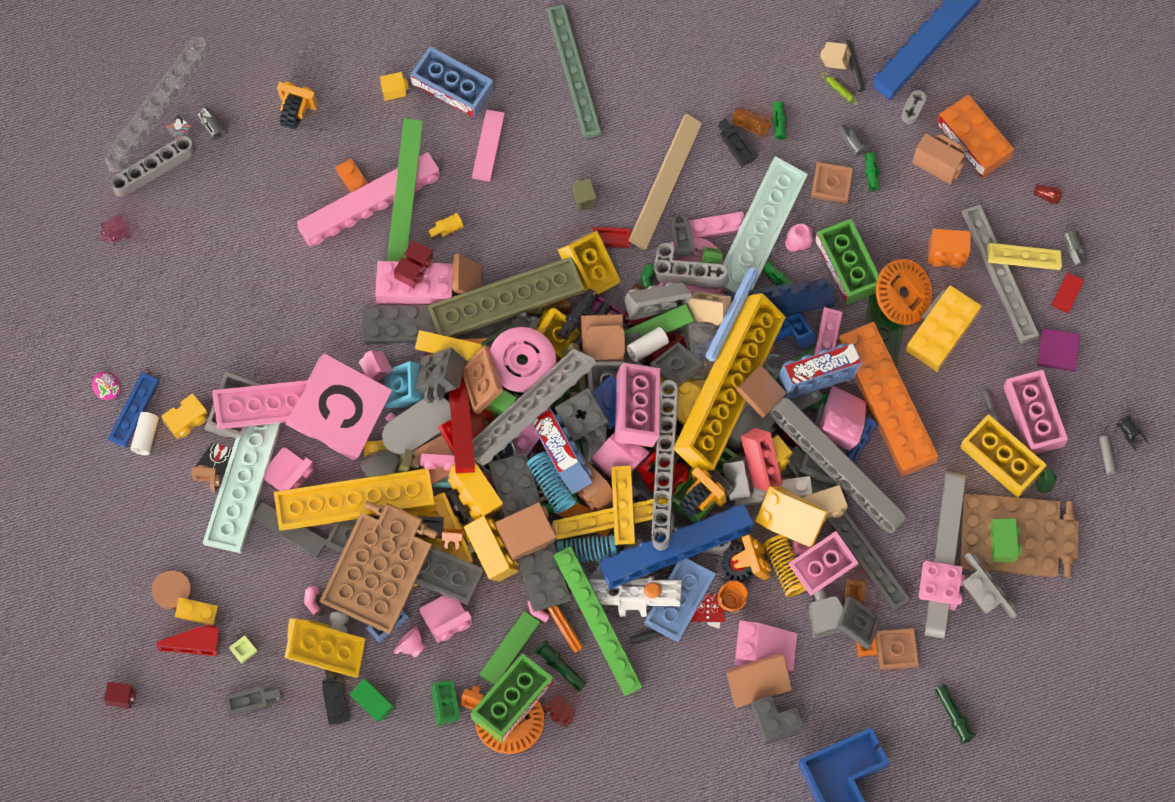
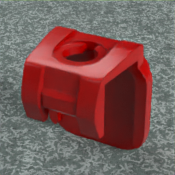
(680, 472)

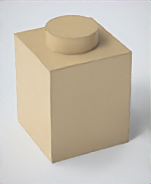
(836, 55)

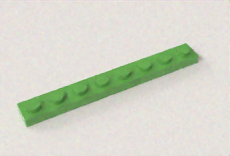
(598, 621)

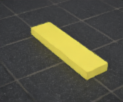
(1024, 256)

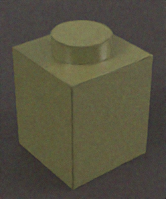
(583, 194)

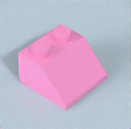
(618, 454)

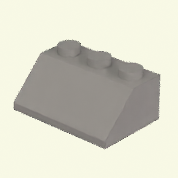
(656, 300)
(228, 381)

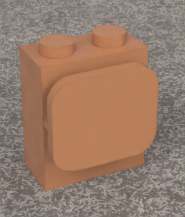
(940, 157)
(603, 337)
(526, 531)

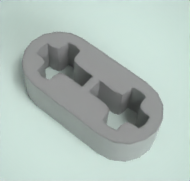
(910, 105)

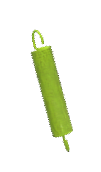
(839, 88)

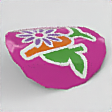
(105, 385)

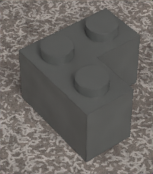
(775, 725)

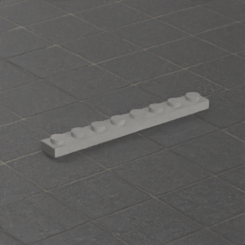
(1001, 276)

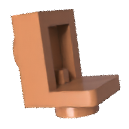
(204, 473)

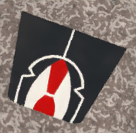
(216, 457)

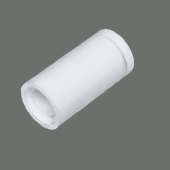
(647, 344)
(144, 433)

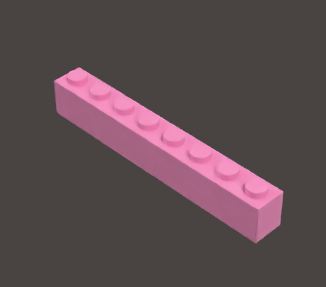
(362, 203)

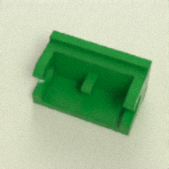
(372, 700)
(444, 702)

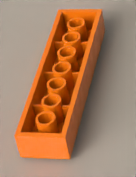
(890, 402)

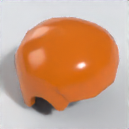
(732, 596)

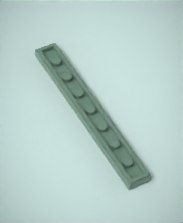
(574, 71)

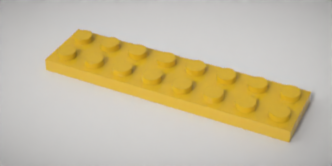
(347, 498)

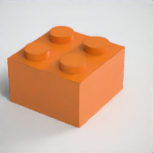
(949, 248)

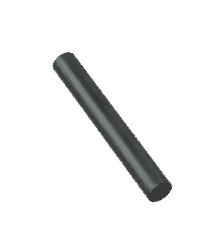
(855, 69)
(644, 637)

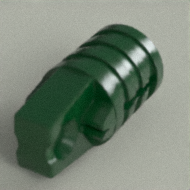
(1046, 481)

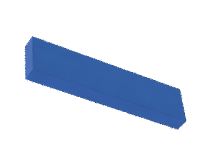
(134, 406)

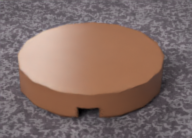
(169, 587)

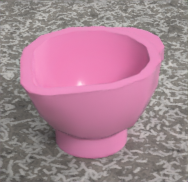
(799, 237)
(410, 643)

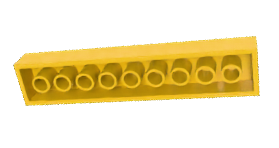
(719, 401)

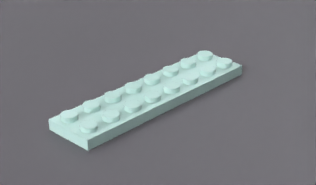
(763, 221)
(241, 487)

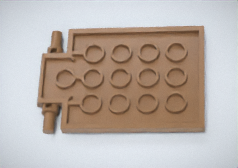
(1042, 534)
(379, 566)

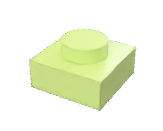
(243, 649)

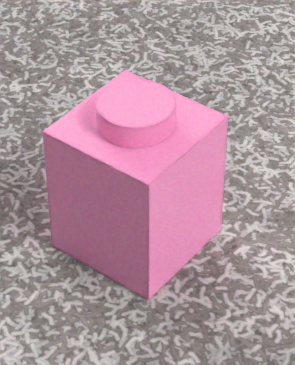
(375, 365)

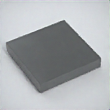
(678, 364)
(858, 622)

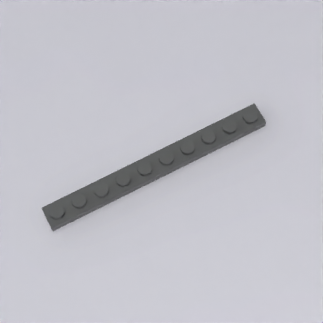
(858, 545)

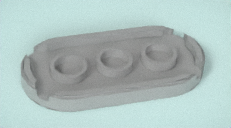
(416, 426)

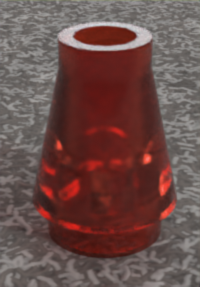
(1048, 193)

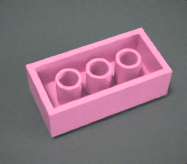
(433, 288)
(637, 404)
(1035, 412)

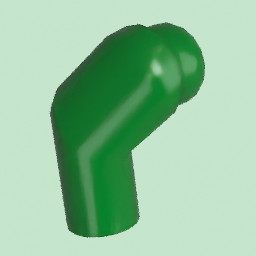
(646, 275)

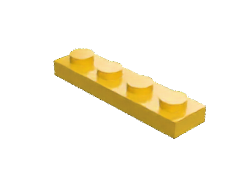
(623, 505)

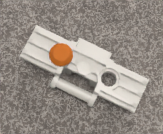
(639, 598)

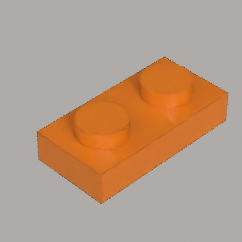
(351, 175)

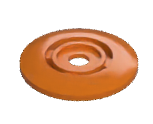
(918, 285)
(521, 738)

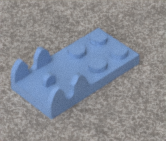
(674, 620)

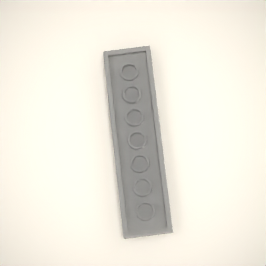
(530, 405)

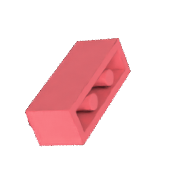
(761, 459)

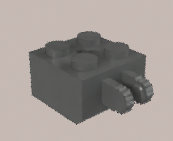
(439, 374)
(581, 428)

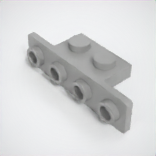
(983, 590)

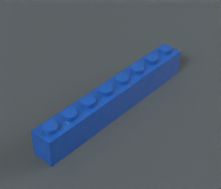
(922, 46)
(683, 544)

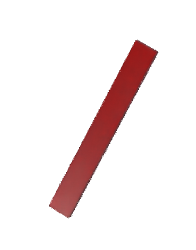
(461, 429)

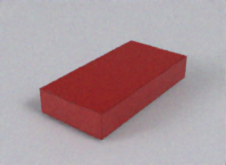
(614, 236)
(1067, 293)

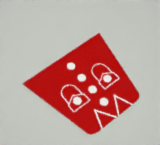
(709, 610)

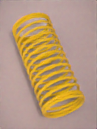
(773, 546)

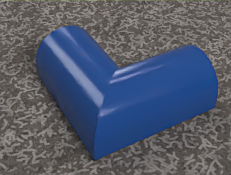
(798, 328)

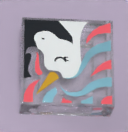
(178, 127)

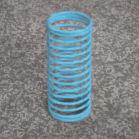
(557, 509)
(613, 548)

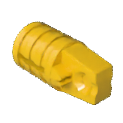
(446, 226)

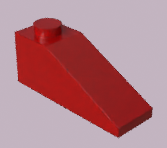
(195, 641)

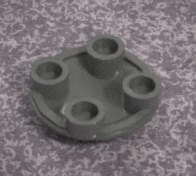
(379, 463)

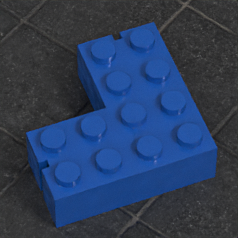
(837, 768)

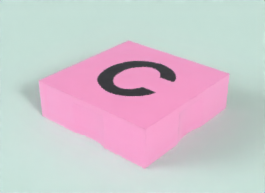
(339, 407)

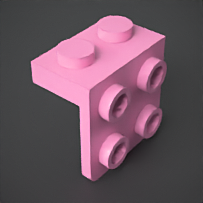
(288, 470)
(941, 583)
(445, 618)

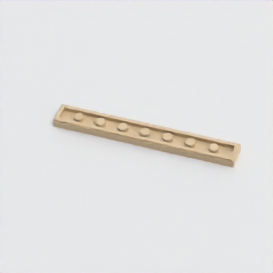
(665, 182)

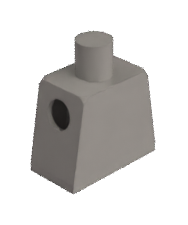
(824, 614)

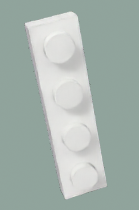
(799, 486)

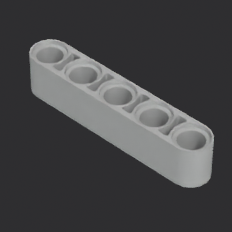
(148, 174)

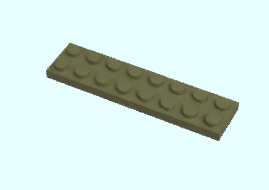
(506, 298)

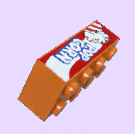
(971, 128)

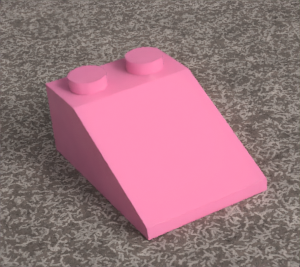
(843, 418)
(823, 563)
(762, 641)

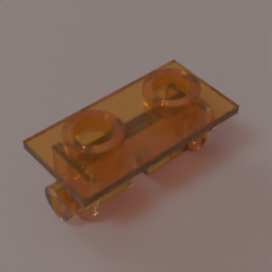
(747, 121)

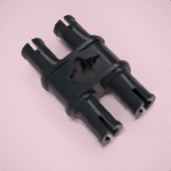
(581, 308)

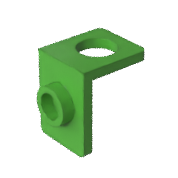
(711, 255)

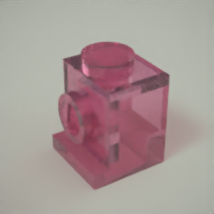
(114, 229)

